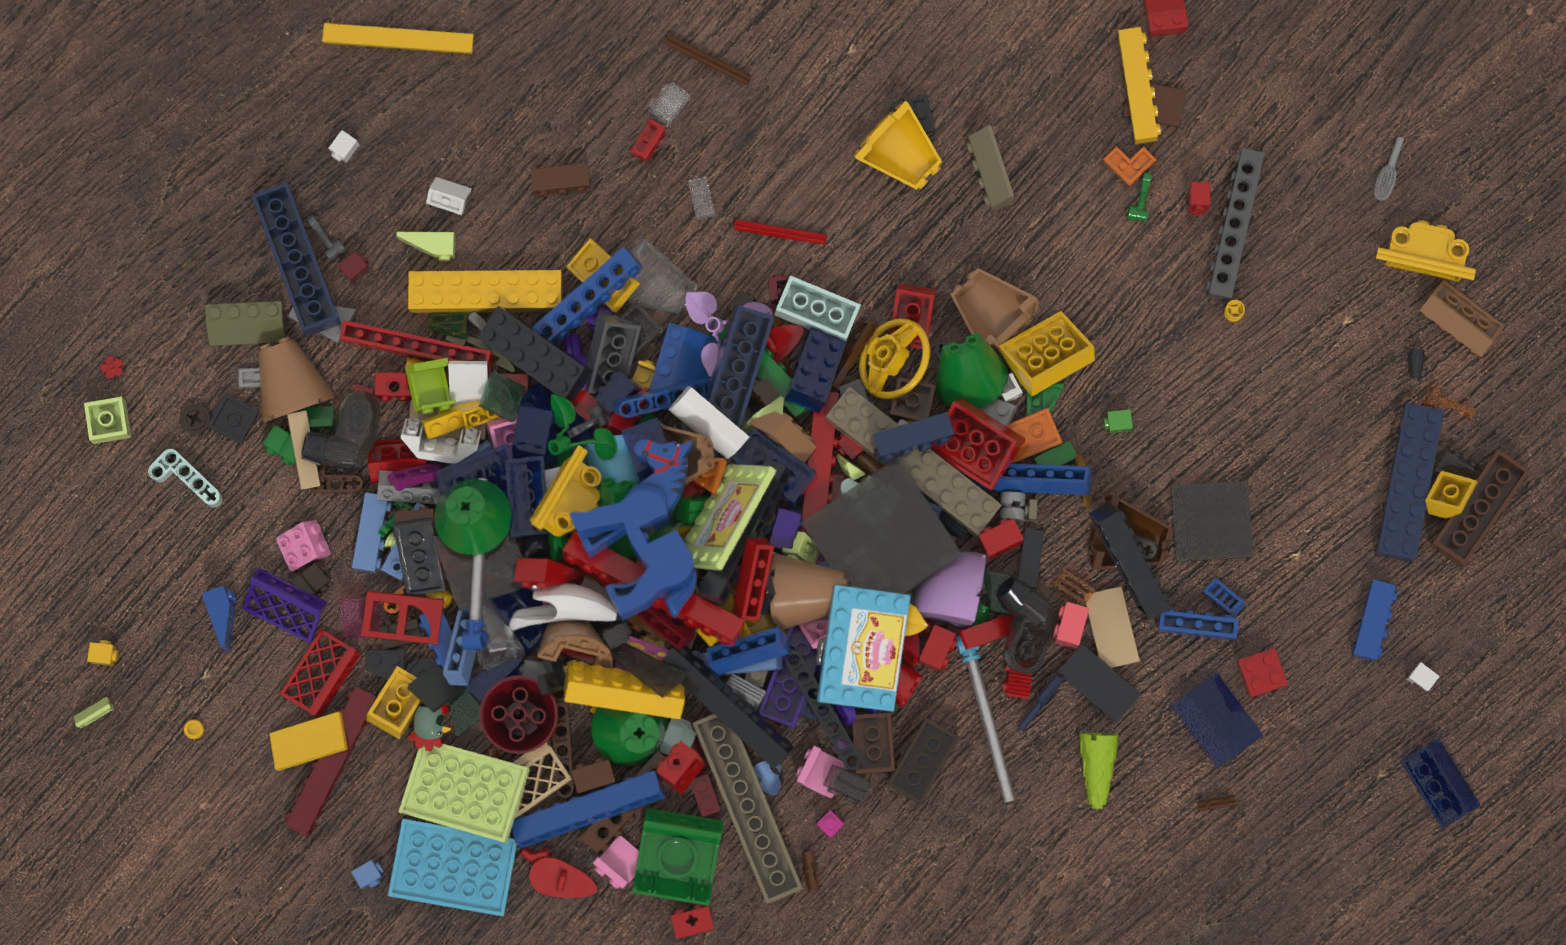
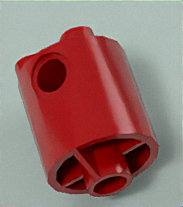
(907, 683)

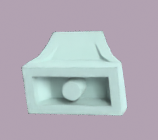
(677, 731)

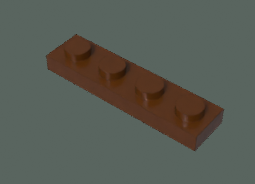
(851, 351)

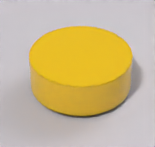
(194, 729)

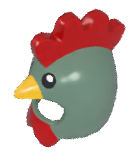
(429, 728)

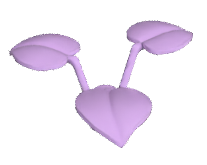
(700, 309)

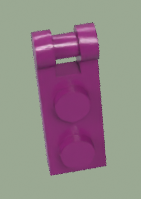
(413, 475)

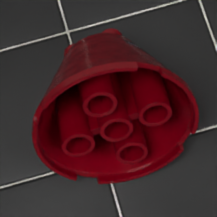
(506, 702)

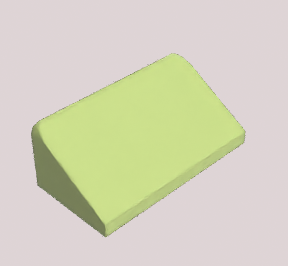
(849, 468)
(93, 712)

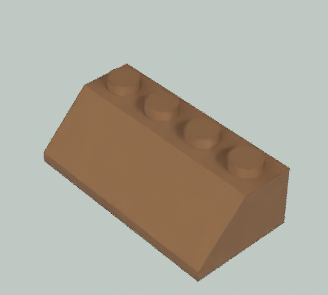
(1462, 318)

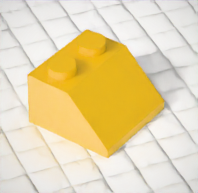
(1449, 495)

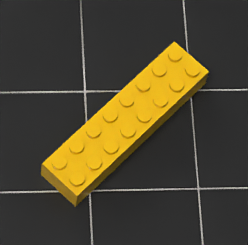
(484, 291)

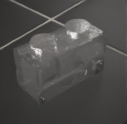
(669, 103)

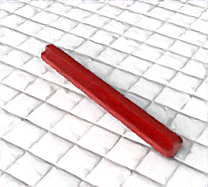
(781, 232)

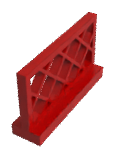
(331, 684)

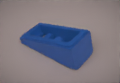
(1240, 603)

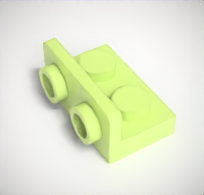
(803, 549)

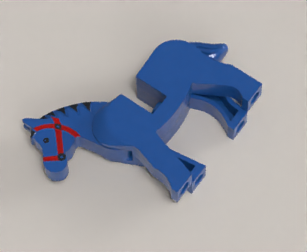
(642, 512)

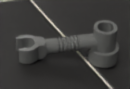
(333, 249)
(597, 418)

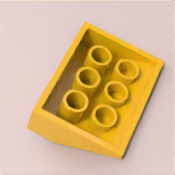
(1047, 353)

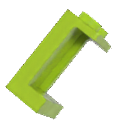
(429, 386)

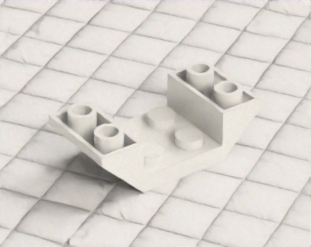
(439, 449)

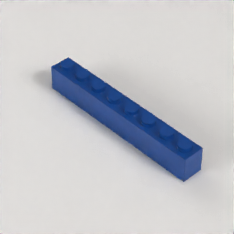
(588, 809)

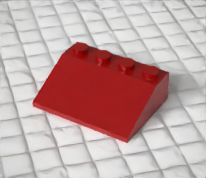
(979, 444)

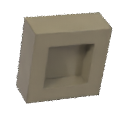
(1031, 510)

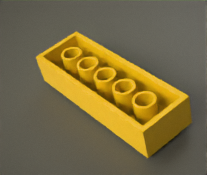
(618, 691)

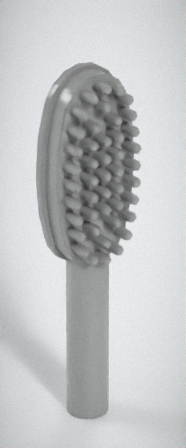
(1387, 176)

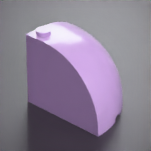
(952, 591)

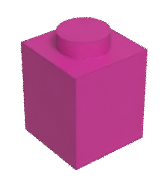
(830, 824)

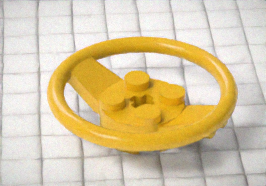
(889, 355)

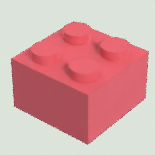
(1071, 625)

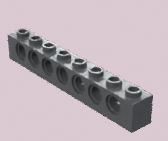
(1253, 160)

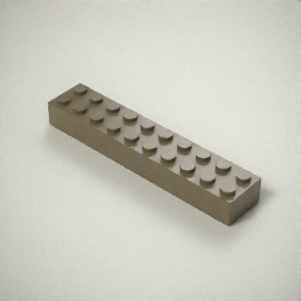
(932, 475)
(748, 809)

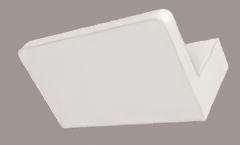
(448, 195)

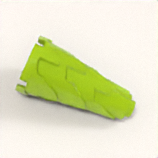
(1098, 758)

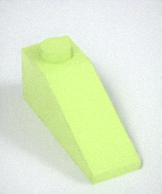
(435, 244)

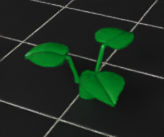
(564, 414)

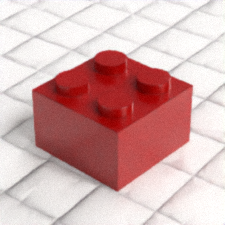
(1000, 539)
(937, 648)
(1261, 673)

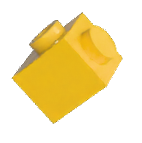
(102, 653)

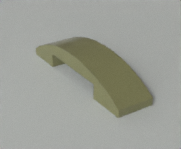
(502, 363)

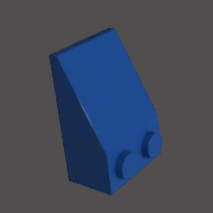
(221, 609)

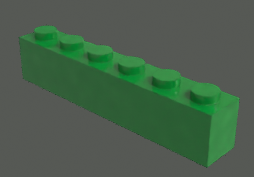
(778, 378)

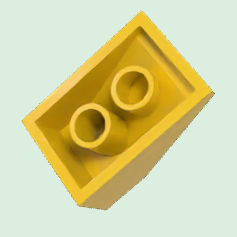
(395, 704)

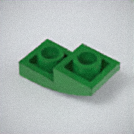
(1059, 455)

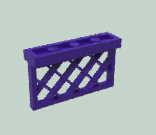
(288, 594)

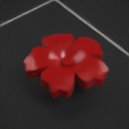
(112, 367)

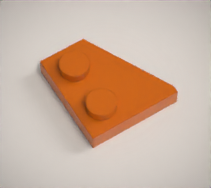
(712, 478)

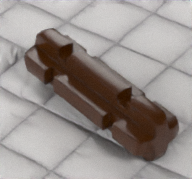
(1216, 803)

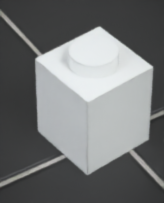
(343, 147)

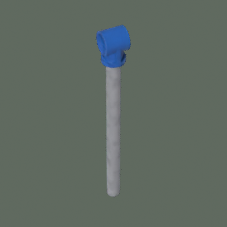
(475, 636)

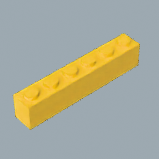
(1138, 85)

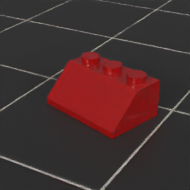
(391, 456)

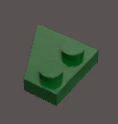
(1045, 399)

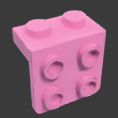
(303, 545)
(816, 770)
(618, 863)

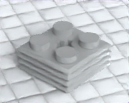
(750, 692)

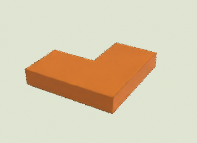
(1129, 169)

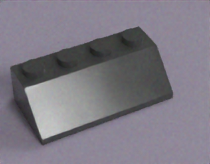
(611, 349)

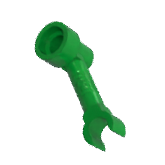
(1138, 212)
(389, 525)

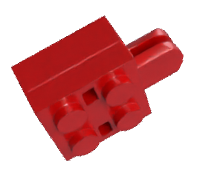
(680, 767)

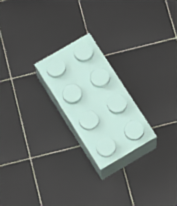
(817, 308)

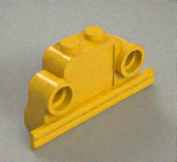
(1427, 251)
(568, 492)

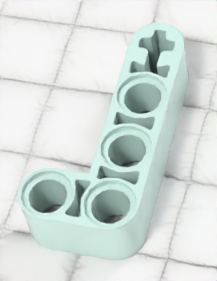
(190, 480)

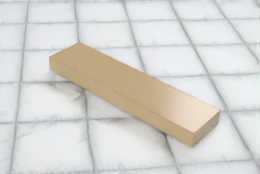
(306, 470)

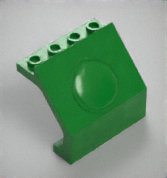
(677, 856)

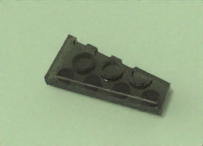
(648, 669)

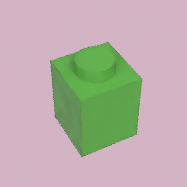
(1118, 421)

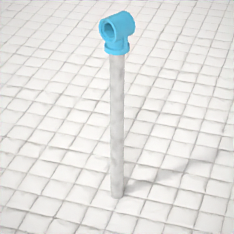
(971, 658)

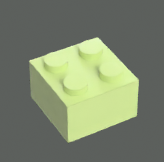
(107, 420)

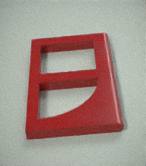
(429, 606)

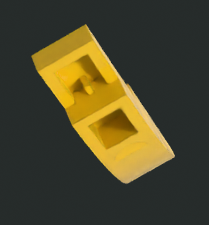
(459, 416)

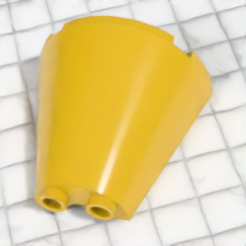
(900, 148)

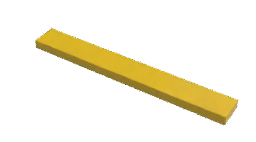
(398, 38)

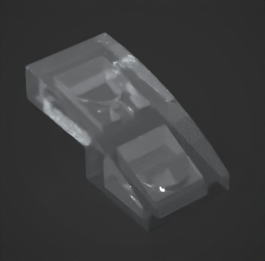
(701, 198)

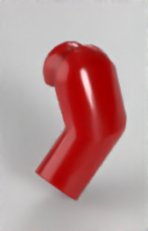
(533, 857)

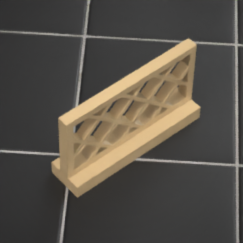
(530, 759)

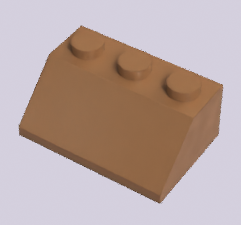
(785, 433)

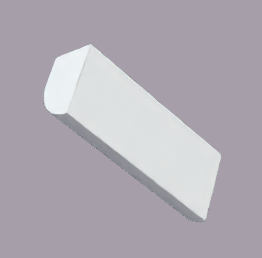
(709, 422)

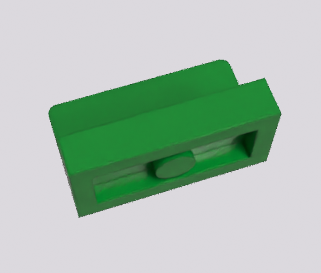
(320, 417)

